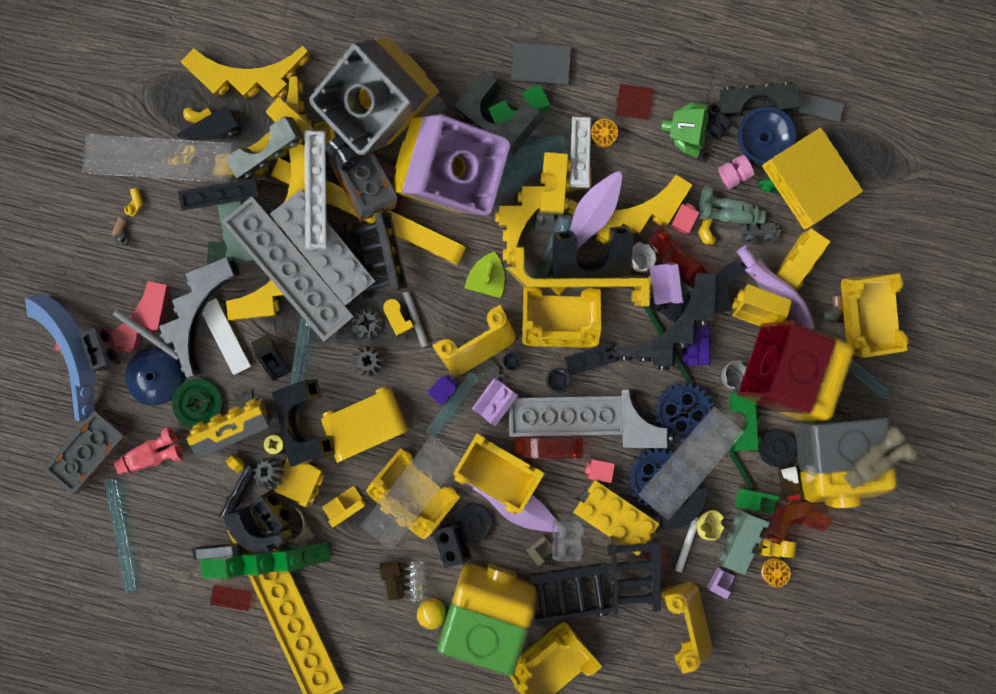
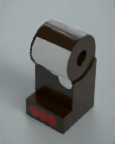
(789, 484)

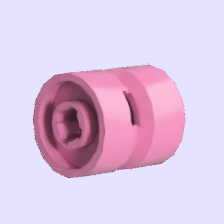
(734, 172)

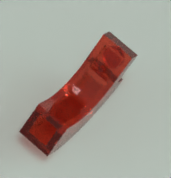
(670, 252)
(548, 448)
(794, 514)

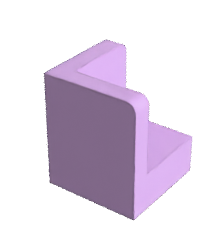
(720, 582)

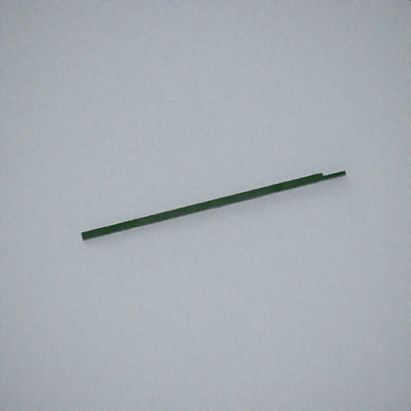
(649, 310)

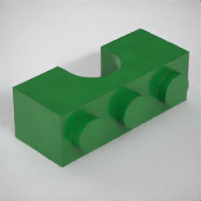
(535, 97)
(749, 439)

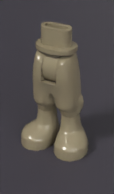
(875, 463)

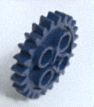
(674, 397)
(656, 459)

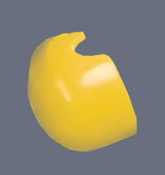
(431, 613)

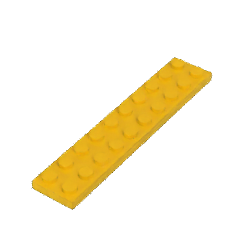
(296, 630)

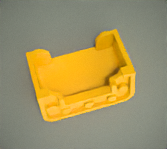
(872, 314)
(561, 319)
(480, 348)
(365, 424)
(498, 474)
(435, 509)
(687, 599)
(553, 662)

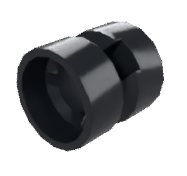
(343, 154)
(558, 380)

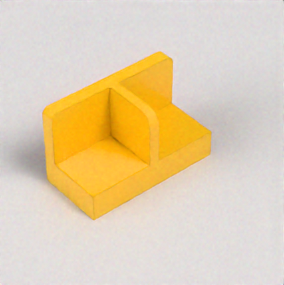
(343, 506)

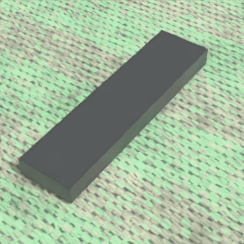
(818, 107)

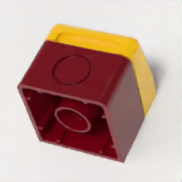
(796, 371)

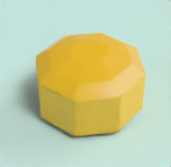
(235, 463)

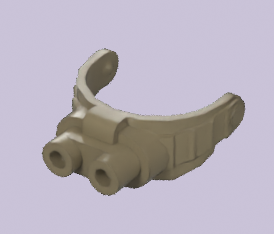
(305, 533)

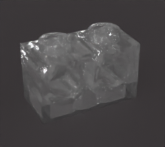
(562, 541)

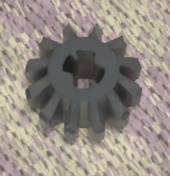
(373, 357)
(269, 473)

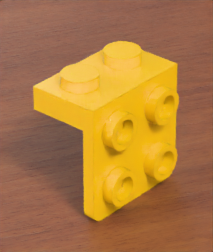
(300, 483)

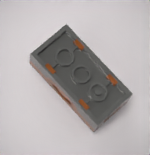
(366, 186)
(86, 452)

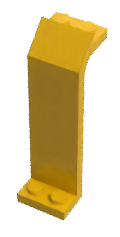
(639, 295)

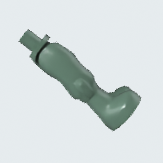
(731, 209)

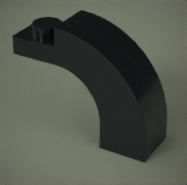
(726, 276)
(688, 510)
(249, 535)

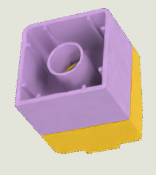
(450, 165)

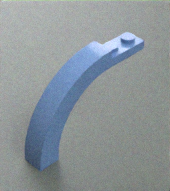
(66, 334)

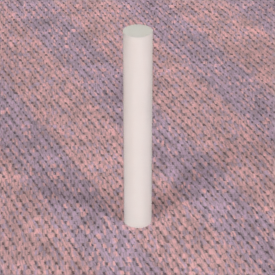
(686, 546)

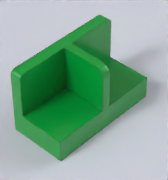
(755, 500)

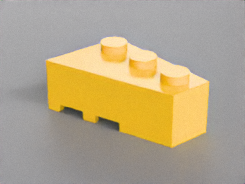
(802, 258)

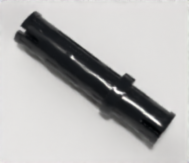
(238, 491)

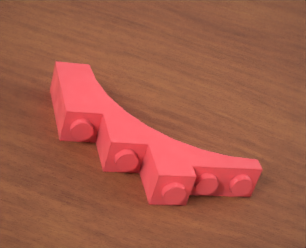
(149, 314)

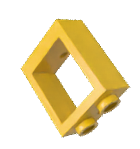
(760, 306)

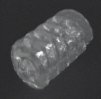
(417, 581)

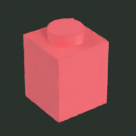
(684, 218)
(599, 470)

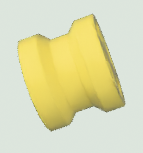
(277, 442)

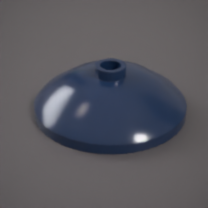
(773, 124)
(165, 381)

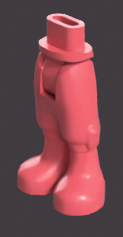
(146, 455)

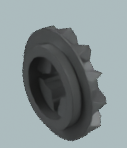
(374, 328)

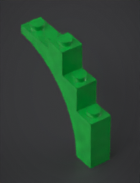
(258, 564)

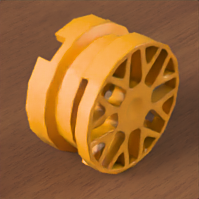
(604, 133)
(775, 572)

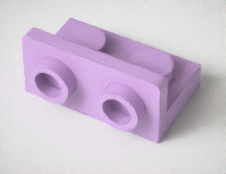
(494, 401)

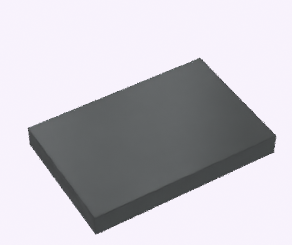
(541, 64)

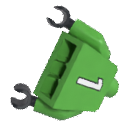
(689, 128)

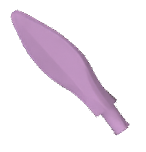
(596, 207)
(770, 282)
(534, 515)

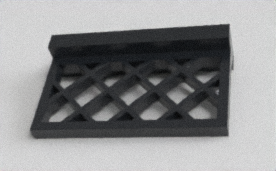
(219, 193)

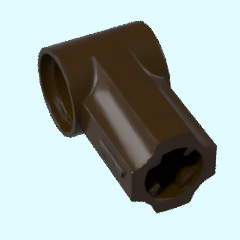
(391, 574)

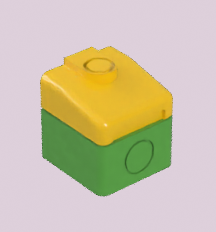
(488, 618)

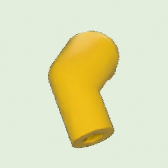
(193, 116)

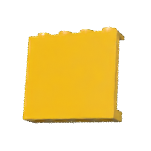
(812, 178)

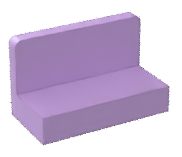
(666, 283)

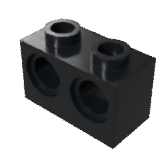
(99, 349)
(271, 512)
(451, 545)

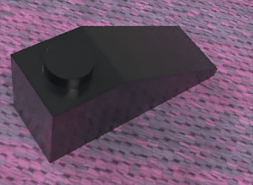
(215, 126)

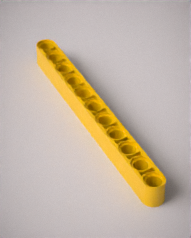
(403, 227)

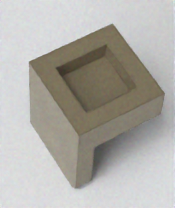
(540, 549)

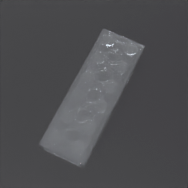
(691, 463)
(410, 493)

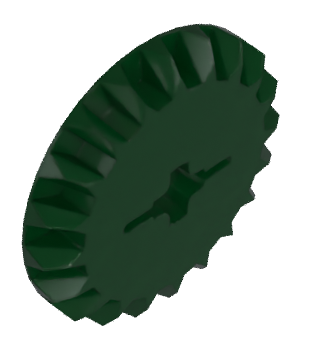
(186, 395)

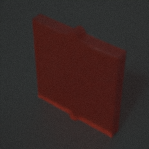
(634, 102)

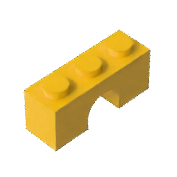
(557, 167)

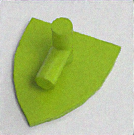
(487, 276)

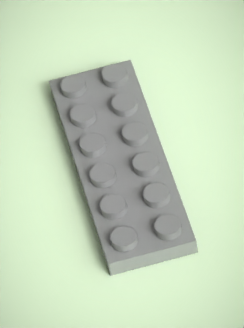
(334, 264)
(566, 416)

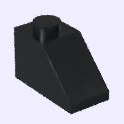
(269, 357)

